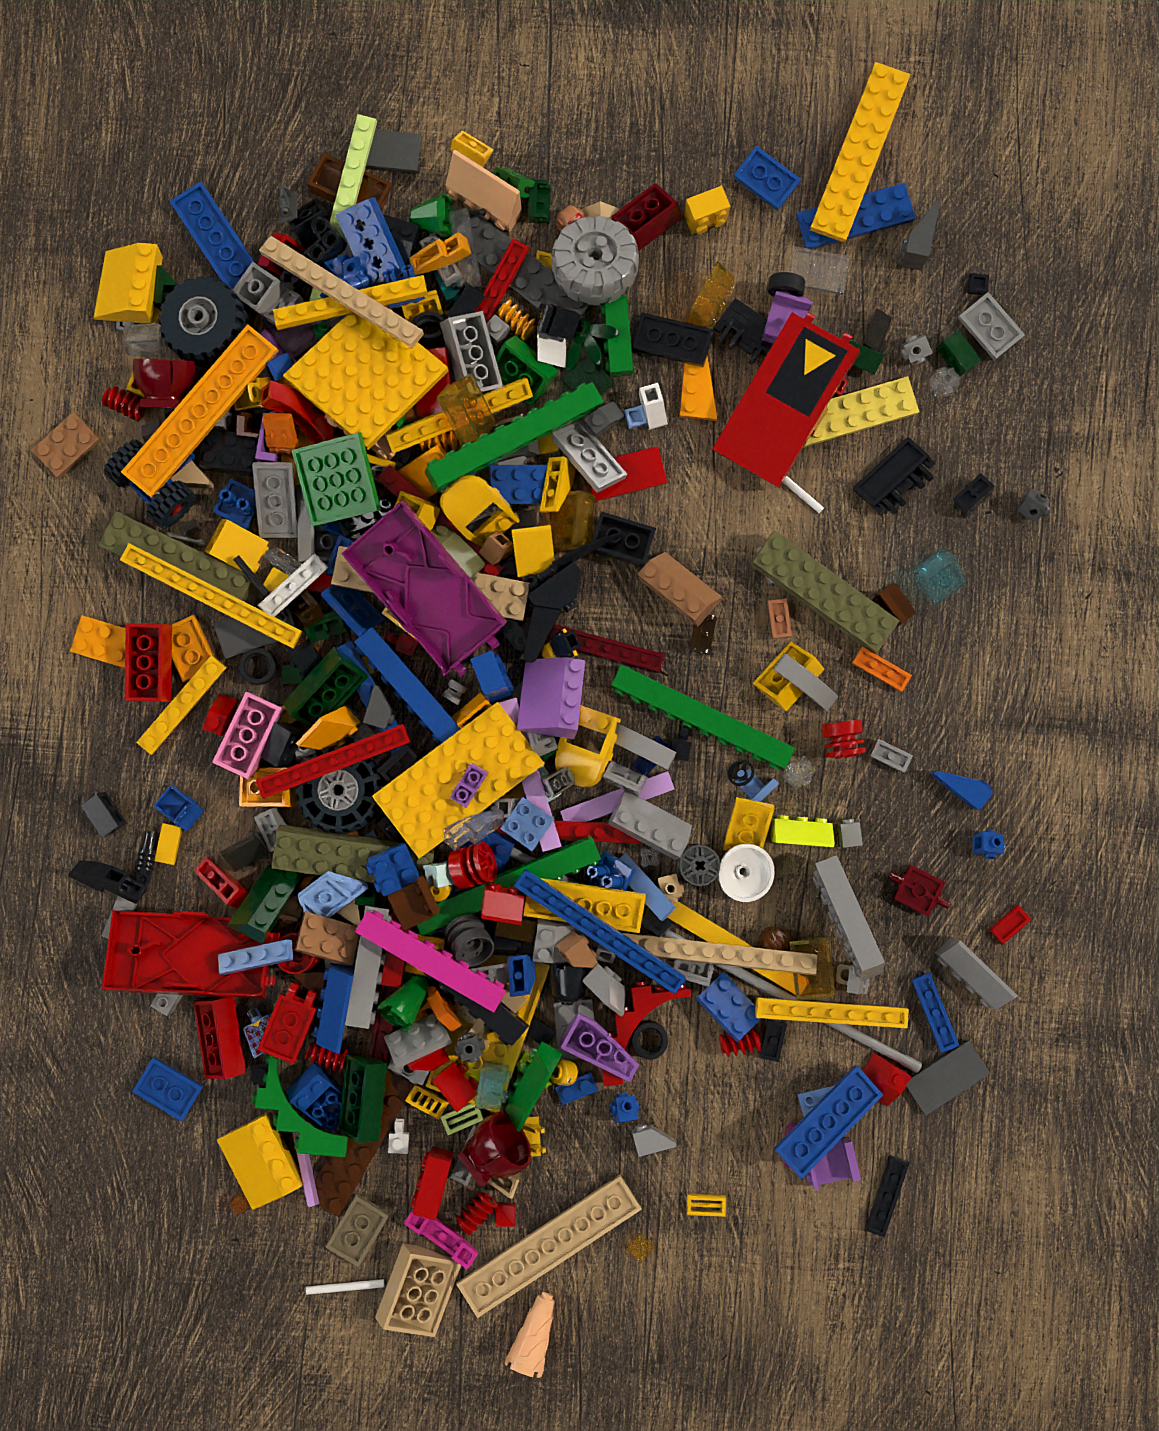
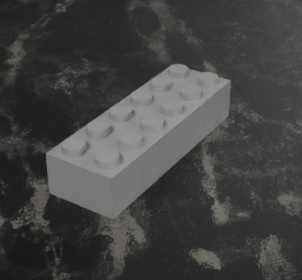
(848, 918)
(365, 979)

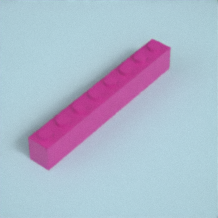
(431, 961)

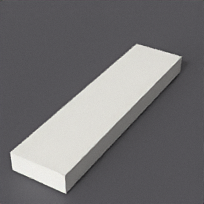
(293, 585)

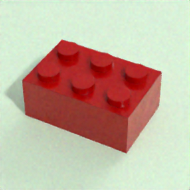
(432, 1183)

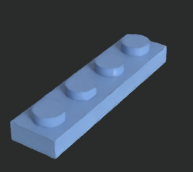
(255, 957)

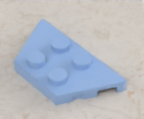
(330, 894)

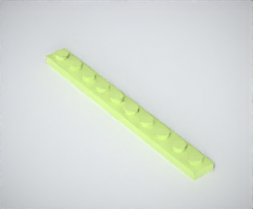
(352, 174)

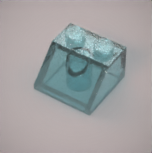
(939, 575)
(491, 1086)

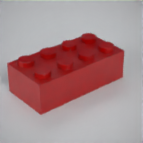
(148, 662)

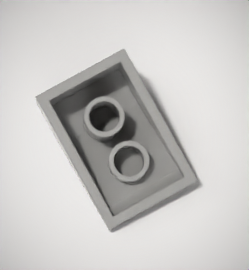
(550, 934)

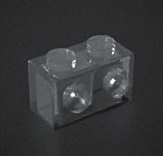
(143, 339)

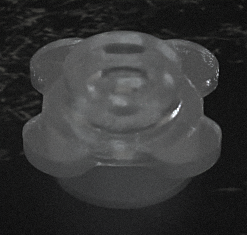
(644, 855)

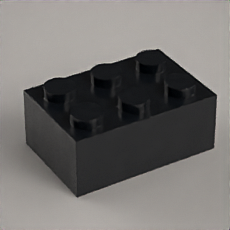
(228, 453)
(631, 547)

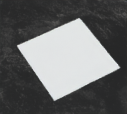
(551, 349)

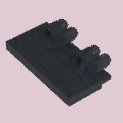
(745, 325)
(892, 473)

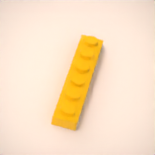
(181, 705)

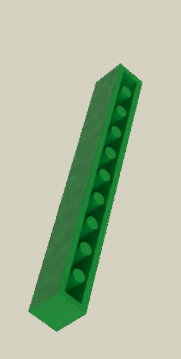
(514, 436)
(702, 717)
(548, 866)

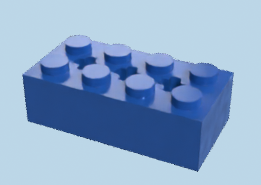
(376, 230)

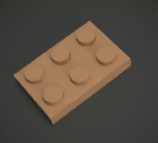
(66, 445)
(327, 939)

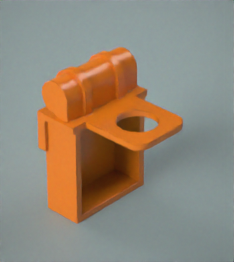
(280, 433)
(442, 1008)

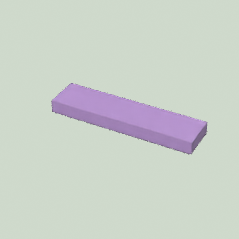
(307, 1177)

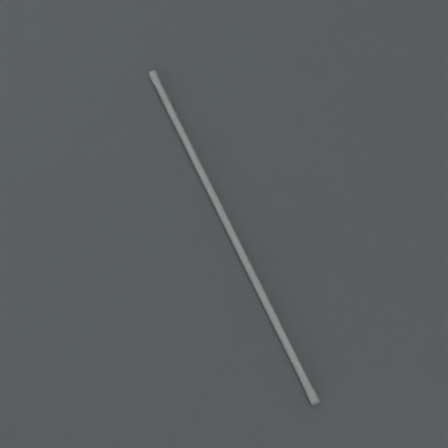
(904, 1060)

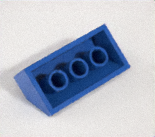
(334, 1006)

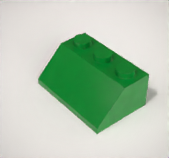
(520, 361)

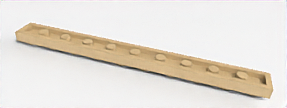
(341, 292)
(728, 954)

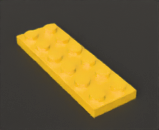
(615, 907)

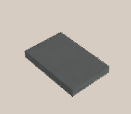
(395, 151)

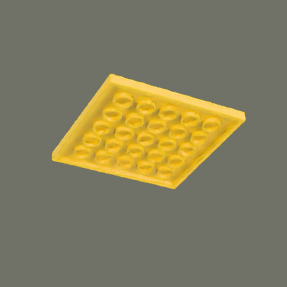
(364, 377)

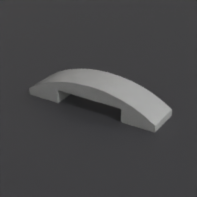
(806, 682)
(643, 746)

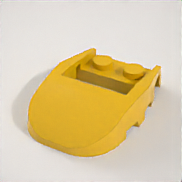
(468, 499)
(584, 764)

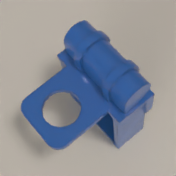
(348, 270)
(179, 807)

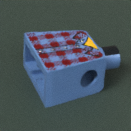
(255, 1030)

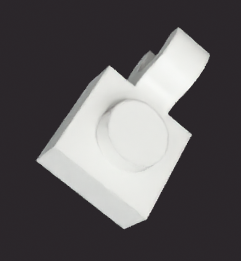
(399, 1139)

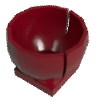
(163, 381)
(495, 1149)

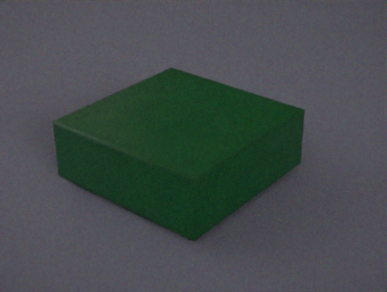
(291, 675)

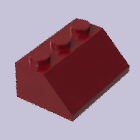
(649, 215)

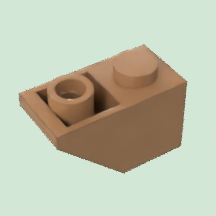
(497, 548)
(576, 951)

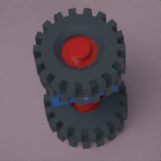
(167, 505)

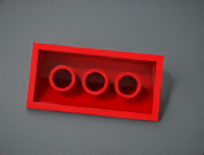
(219, 1037)

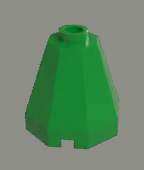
(433, 215)

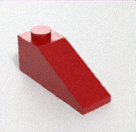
(222, 883)

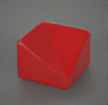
(506, 1215)

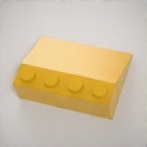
(128, 284)
(261, 1161)

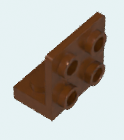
(414, 904)

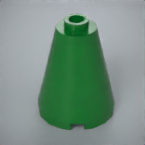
(405, 1003)

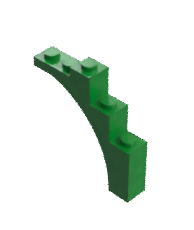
(311, 1139)

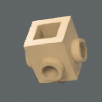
(671, 882)

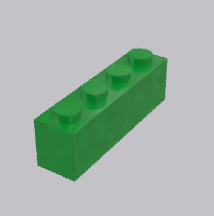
(618, 348)

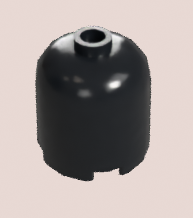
(567, 982)

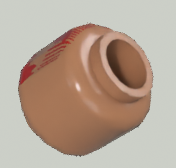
(568, 216)

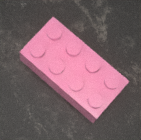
(248, 735)

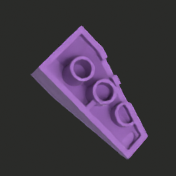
(592, 1043)

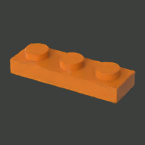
(881, 669)

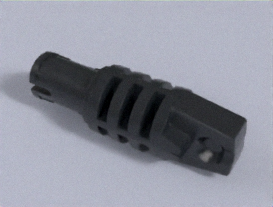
(146, 858)

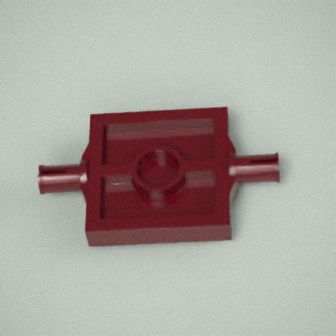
(919, 890)

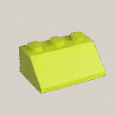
(802, 831)

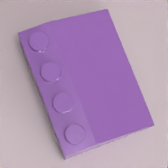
(551, 697)

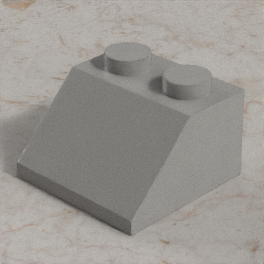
(259, 289)
(607, 987)

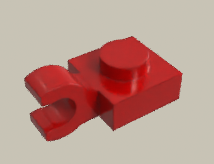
(405, 644)

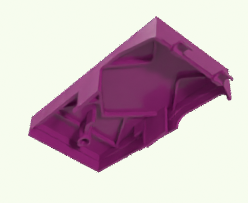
(425, 588)

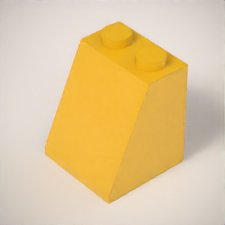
(232, 540)
(533, 550)

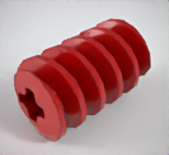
(123, 404)
(748, 1041)
(327, 1056)
(476, 1213)

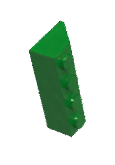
(531, 1084)

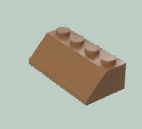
(679, 587)

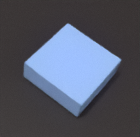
(635, 417)

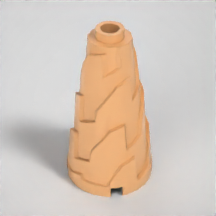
(531, 1343)

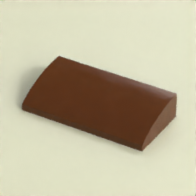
(327, 177)

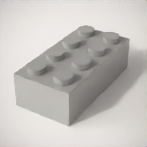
(471, 350)

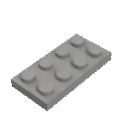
(588, 456)
(275, 499)

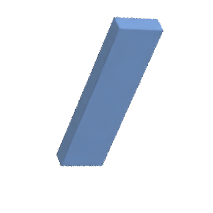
(655, 898)

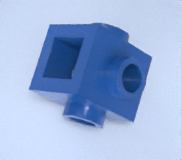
(988, 844)
(624, 1108)

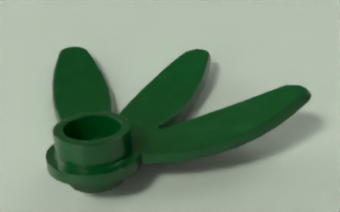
(586, 337)

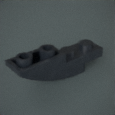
(362, 523)
(109, 878)

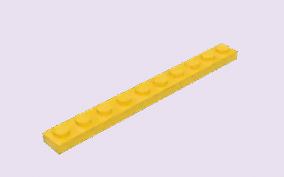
(211, 595)

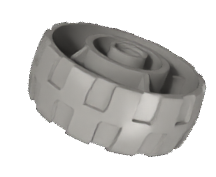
(595, 260)

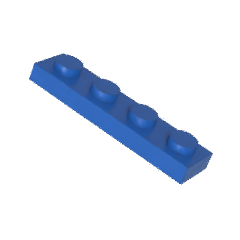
(935, 1012)

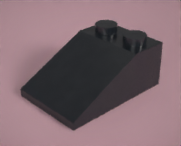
(405, 236)

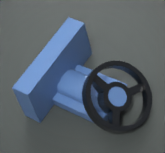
(750, 783)

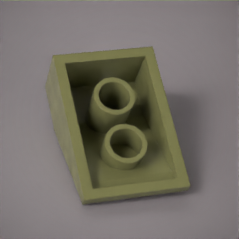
(459, 550)

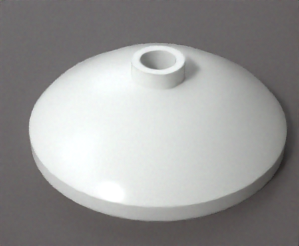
(756, 877)

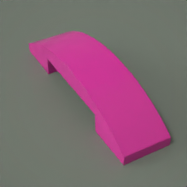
(444, 1237)

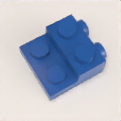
(392, 869)

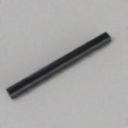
(256, 582)

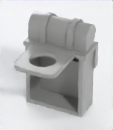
(853, 983)

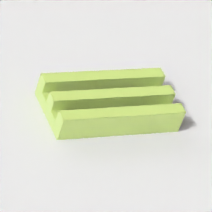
(446, 1123)

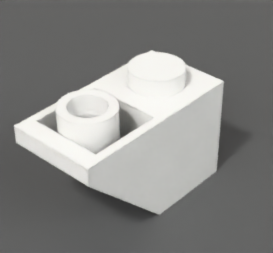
(653, 406)

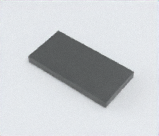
(238, 637)
(947, 1077)

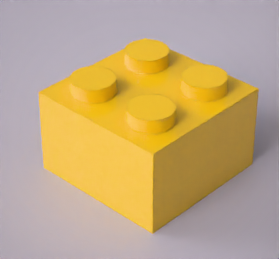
(706, 210)

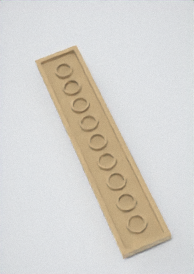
(505, 594)
(548, 1246)

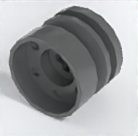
(687, 865)
(469, 939)

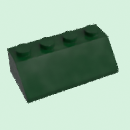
(325, 688)
(265, 903)
(362, 1098)

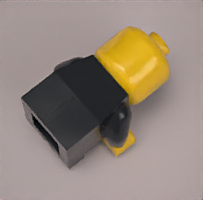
(562, 645)

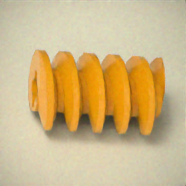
(516, 320)
(445, 439)

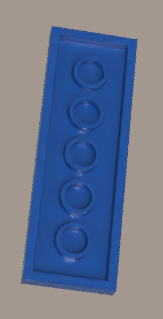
(876, 212)
(213, 233)
(828, 1122)

